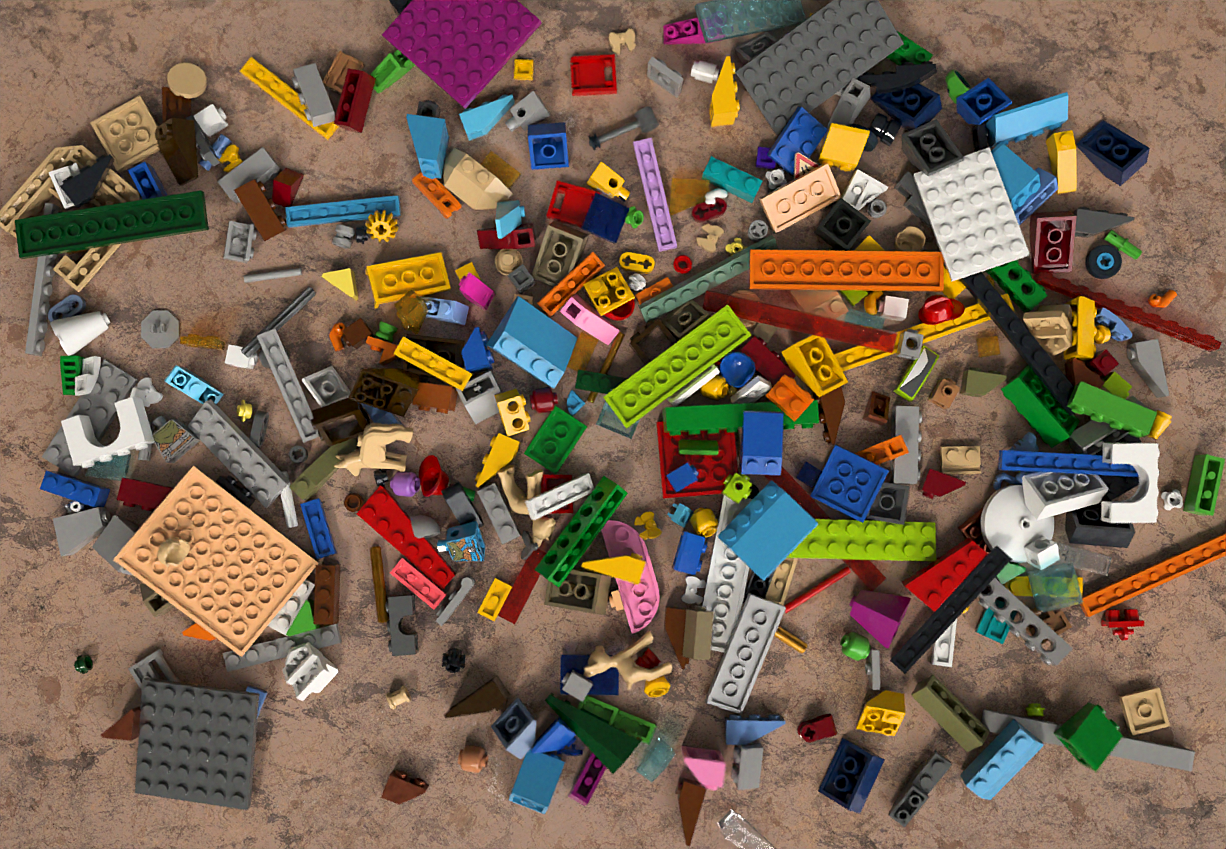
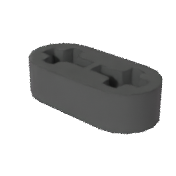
(259, 428)

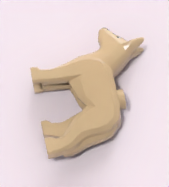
(373, 449)

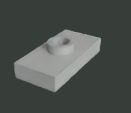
(872, 669)

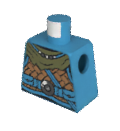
(464, 543)

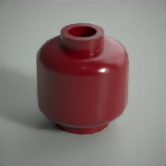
(543, 400)

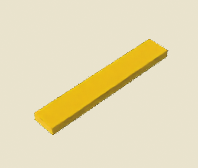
(282, 93)

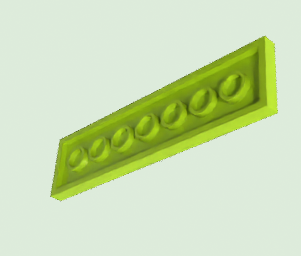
(677, 366)
(869, 541)

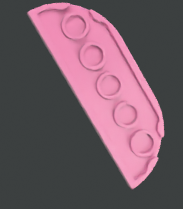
(638, 600)

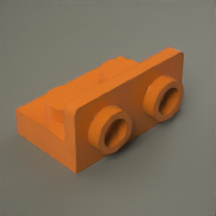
(790, 397)

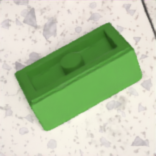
(698, 447)

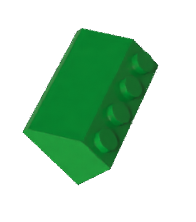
(1039, 407)

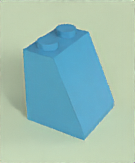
(430, 143)
(1017, 176)
(537, 781)

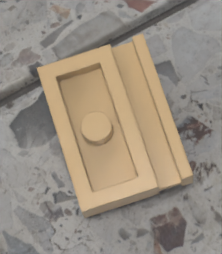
(960, 460)

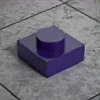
(763, 160)

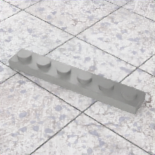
(288, 383)
(279, 647)

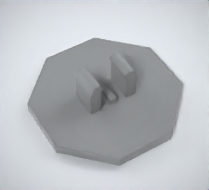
(160, 329)

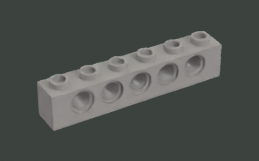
(1058, 647)

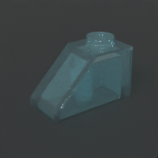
(656, 760)

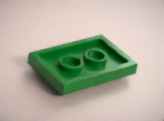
(555, 440)

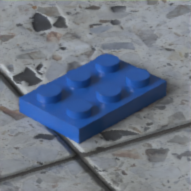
(800, 135)

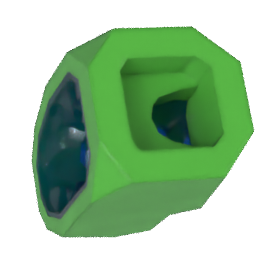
(956, 84)

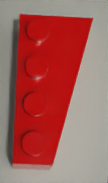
(945, 574)

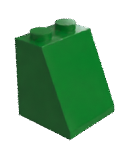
(1089, 736)

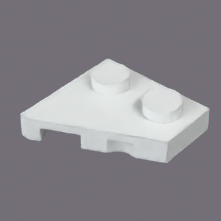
(862, 190)

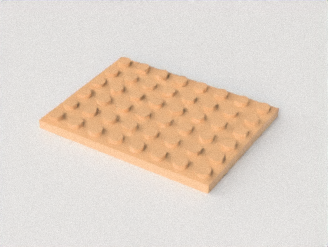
(235, 567)

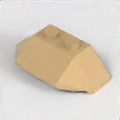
(473, 182)

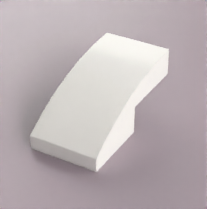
(90, 372)

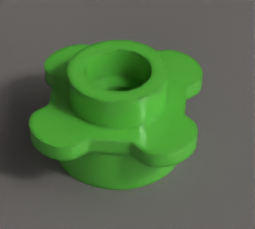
(634, 217)

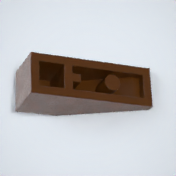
(690, 802)

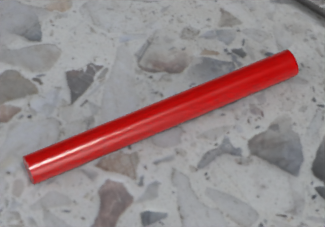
(817, 589)

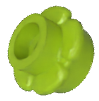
(1035, 710)

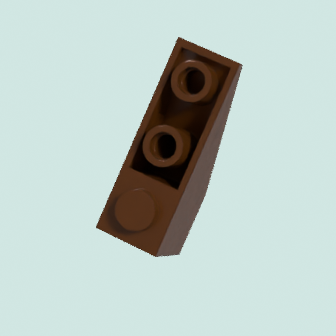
(830, 414)
(675, 628)

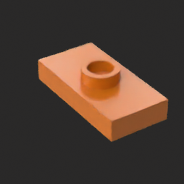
(653, 290)

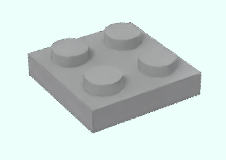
(665, 77)

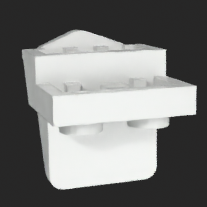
(307, 670)

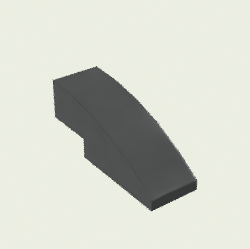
(909, 190)

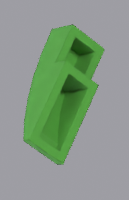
(391, 70)

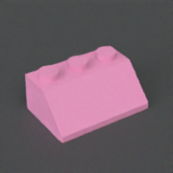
(706, 765)

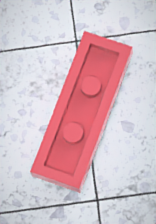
(418, 583)

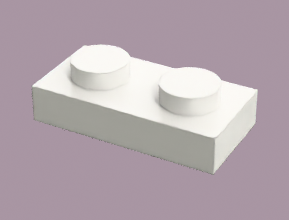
(752, 391)

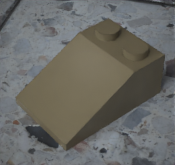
(558, 253)
(580, 592)

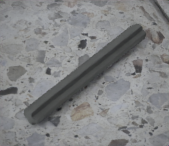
(280, 320)

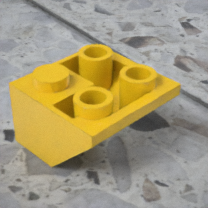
(608, 291)
(883, 713)

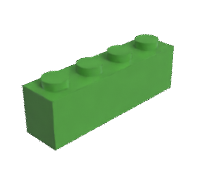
(1111, 410)

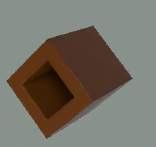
(357, 333)

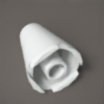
(79, 330)

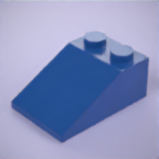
(761, 443)

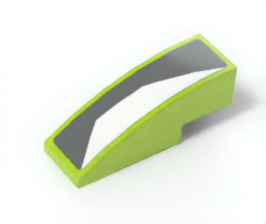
(916, 374)

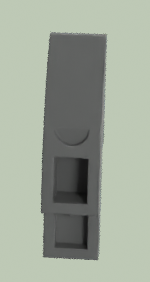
(918, 787)

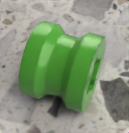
(386, 331)

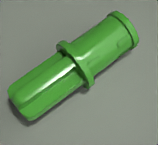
(1123, 244)

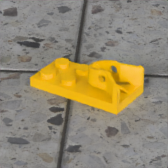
(396, 278)

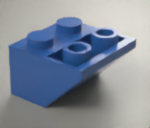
(475, 353)

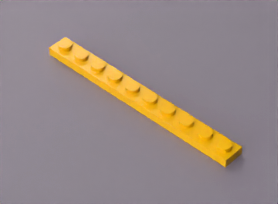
(862, 355)

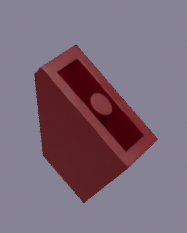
(938, 484)

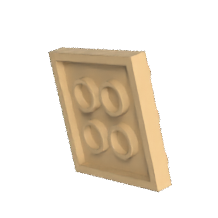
(128, 133)

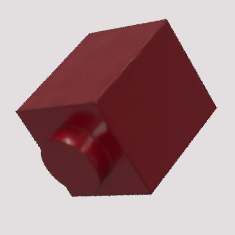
(1102, 363)

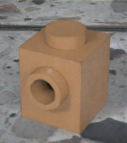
(944, 393)

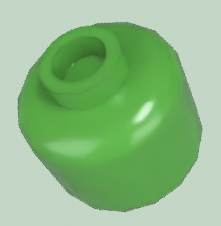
(855, 646)

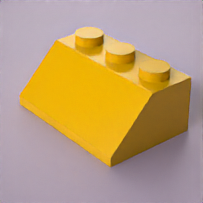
(1083, 329)

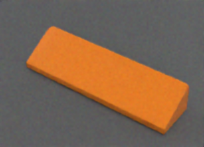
(571, 284)

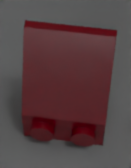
(1052, 241)

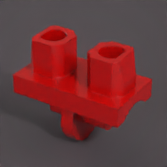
(1113, 620)

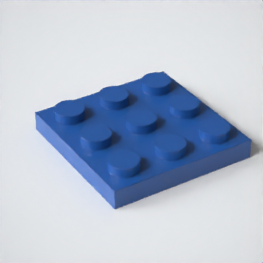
(849, 483)

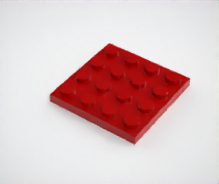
(711, 468)

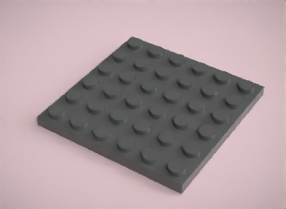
(196, 743)

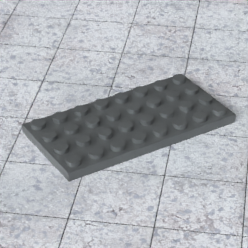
(818, 58)

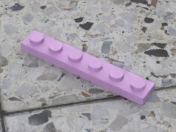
(655, 194)

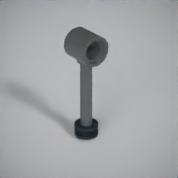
(644, 120)

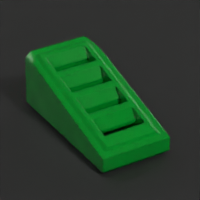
(65, 372)

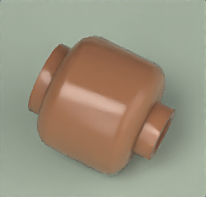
(472, 758)

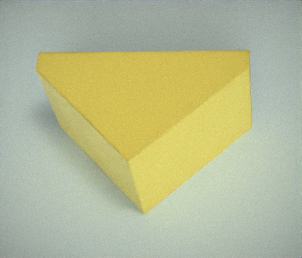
(344, 281)

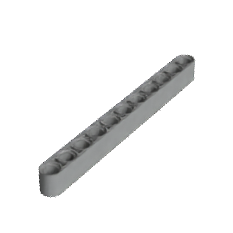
(1126, 748)

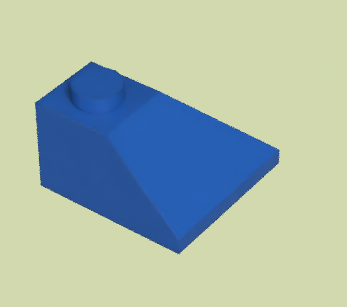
(554, 737)

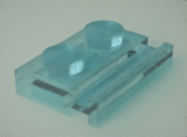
(111, 469)

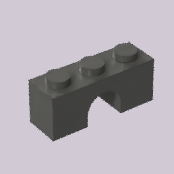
(401, 641)

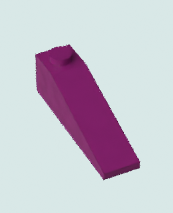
(587, 780)

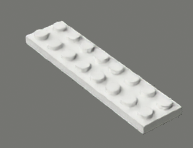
(725, 580)

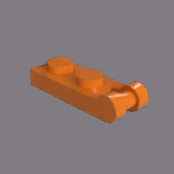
(437, 194)

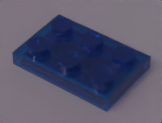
(603, 683)

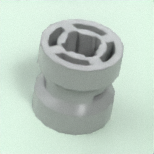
(343, 236)

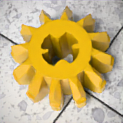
(376, 221)

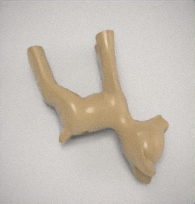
(543, 526)
(623, 661)

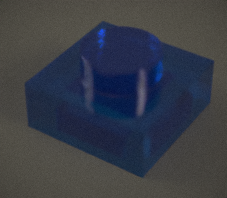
(808, 474)

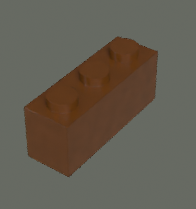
(260, 209)
(327, 594)

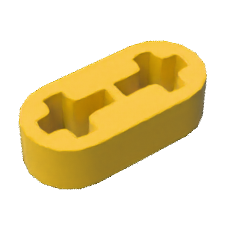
(637, 267)

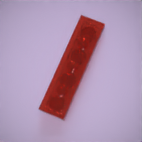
(522, 588)

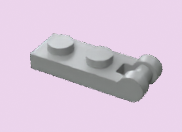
(455, 599)

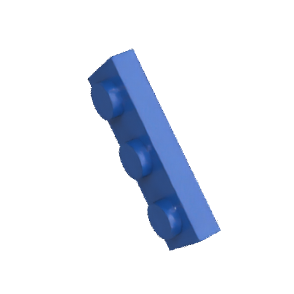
(318, 528)

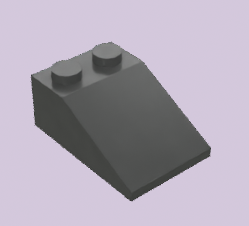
(930, 148)

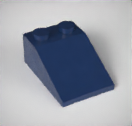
(910, 106)
(1113, 152)

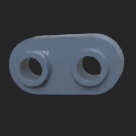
(67, 308)

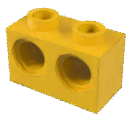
(509, 413)

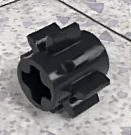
(453, 660)

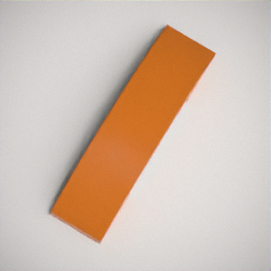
(885, 450)

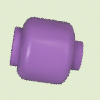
(405, 484)

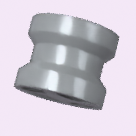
(759, 227)

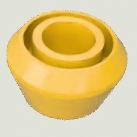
(657, 687)

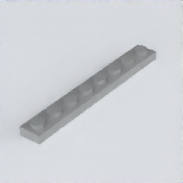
(41, 295)

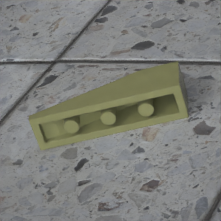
(321, 470)

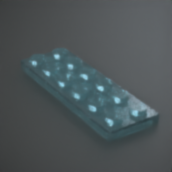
(739, 18)

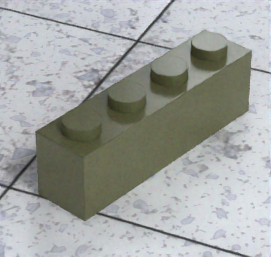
(950, 713)

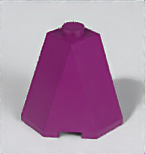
(879, 614)

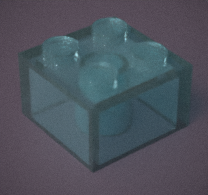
(1055, 587)

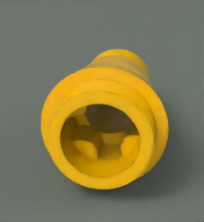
(1160, 423)

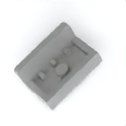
(239, 242)

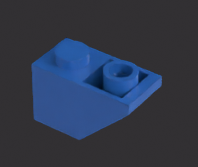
(682, 477)

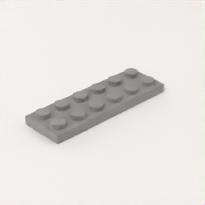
(111, 386)
(238, 453)
(745, 653)

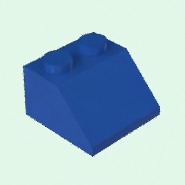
(981, 102)
(548, 145)
(689, 552)

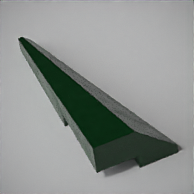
(605, 741)

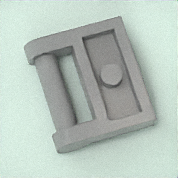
(146, 669)

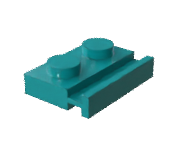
(991, 627)

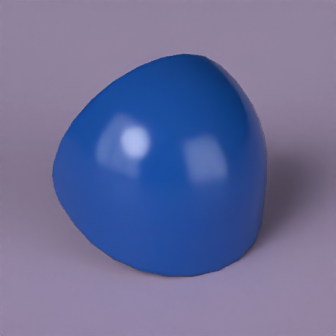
(737, 369)

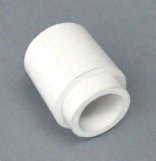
(705, 71)

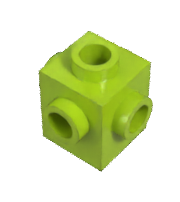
(730, 490)

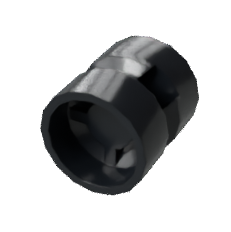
(884, 129)

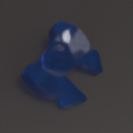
(571, 752)

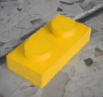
(494, 599)

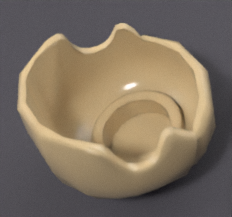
(910, 239)
(173, 551)

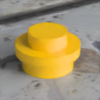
(1102, 334)

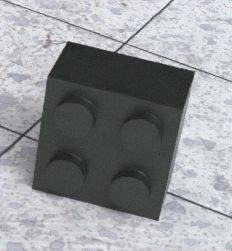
(842, 226)

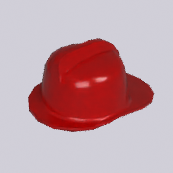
(940, 309)
(432, 477)

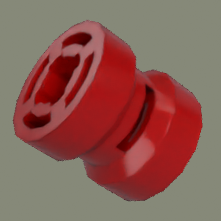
(648, 660)

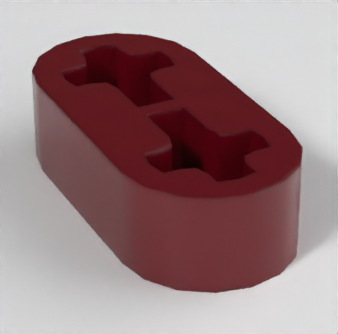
(710, 214)

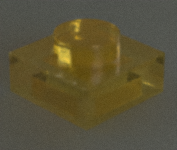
(988, 346)

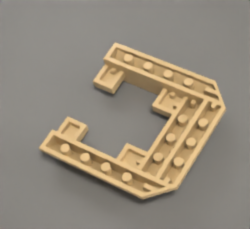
(40, 189)

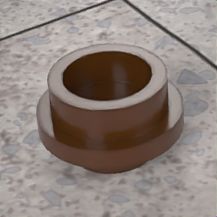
(353, 502)

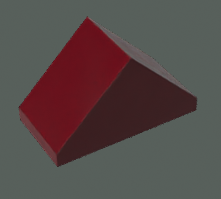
(286, 187)

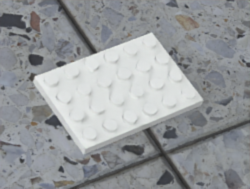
(971, 215)

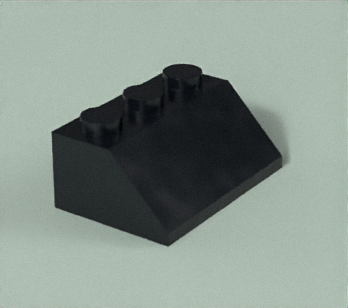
(1086, 528)

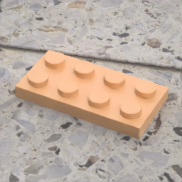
(800, 197)

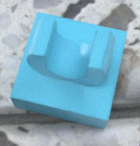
(681, 514)

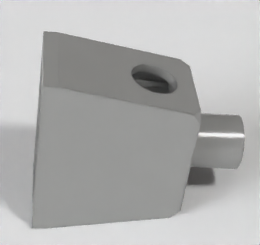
(527, 112)

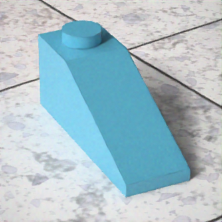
(508, 217)

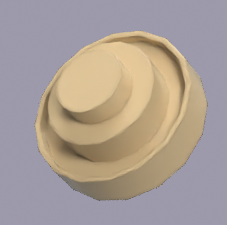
(508, 260)

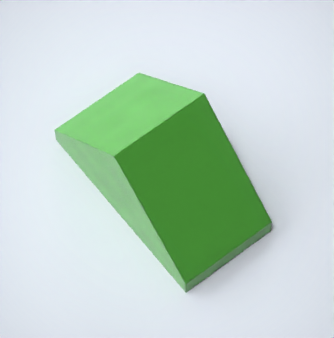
(304, 620)

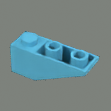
(483, 118)

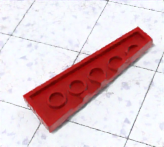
(395, 526)

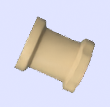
(398, 697)

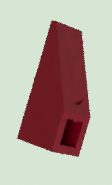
(519, 238)

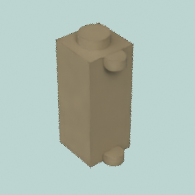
(698, 633)

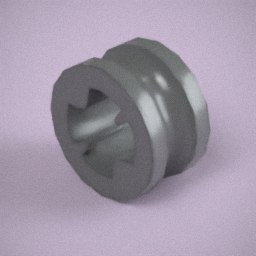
(300, 459)

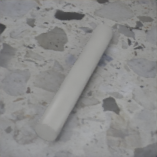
(272, 275)

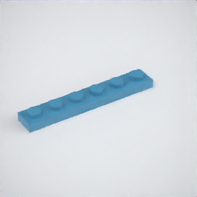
(341, 211)

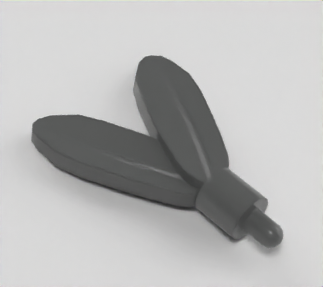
(530, 545)

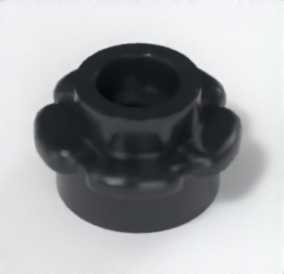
(361, 235)
(380, 477)

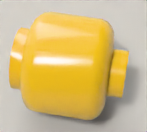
(715, 388)
(704, 522)

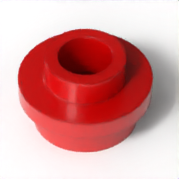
(682, 258)

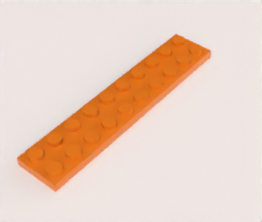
(846, 270)

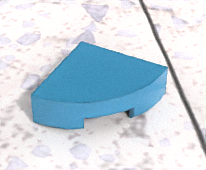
(574, 403)

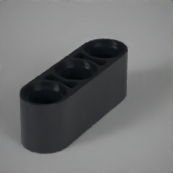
(461, 504)

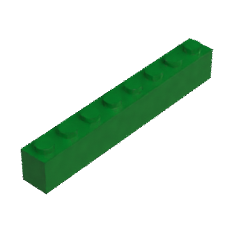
(727, 417)

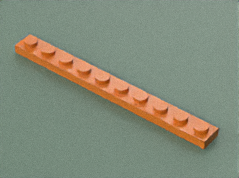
(1154, 575)

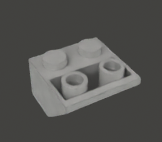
(479, 397)
(748, 766)

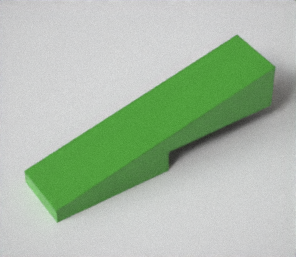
(619, 719)

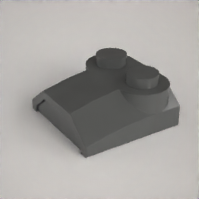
(890, 504)

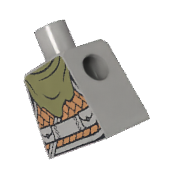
(173, 439)

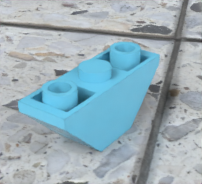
(193, 385)

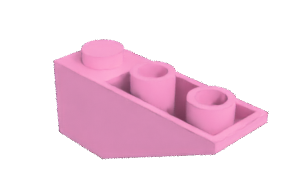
(589, 319)

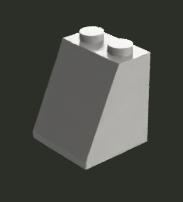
(113, 540)

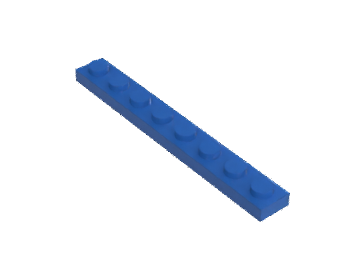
(1061, 463)

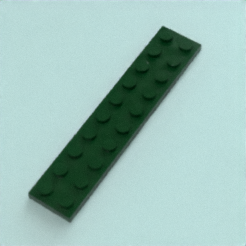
(111, 224)

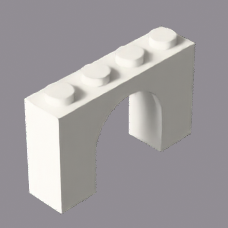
(133, 434)
(1143, 504)

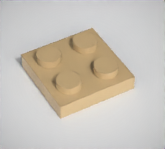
(1144, 711)

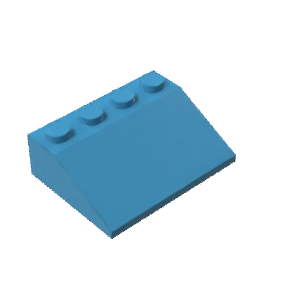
(533, 342)
(767, 530)

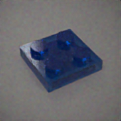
(605, 218)

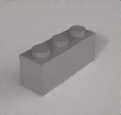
(313, 95)
(258, 167)
(499, 513)

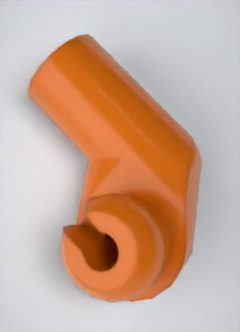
(1162, 301)
(336, 335)

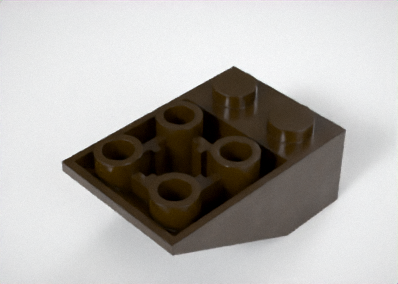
(386, 389)

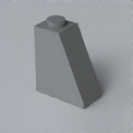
(79, 529)

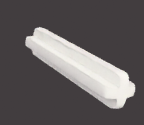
(288, 505)

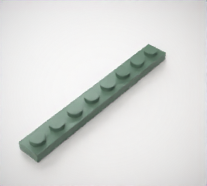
(702, 281)

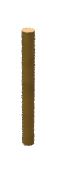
(608, 361)

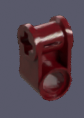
(820, 727)

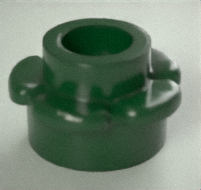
(83, 664)

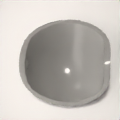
(424, 526)

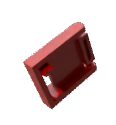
(589, 75)
(574, 204)

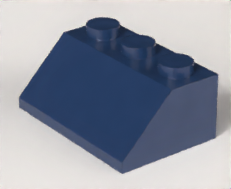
(851, 776)

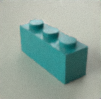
(731, 179)

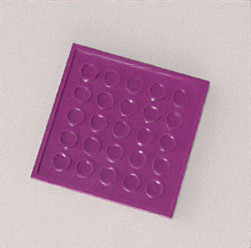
(461, 40)

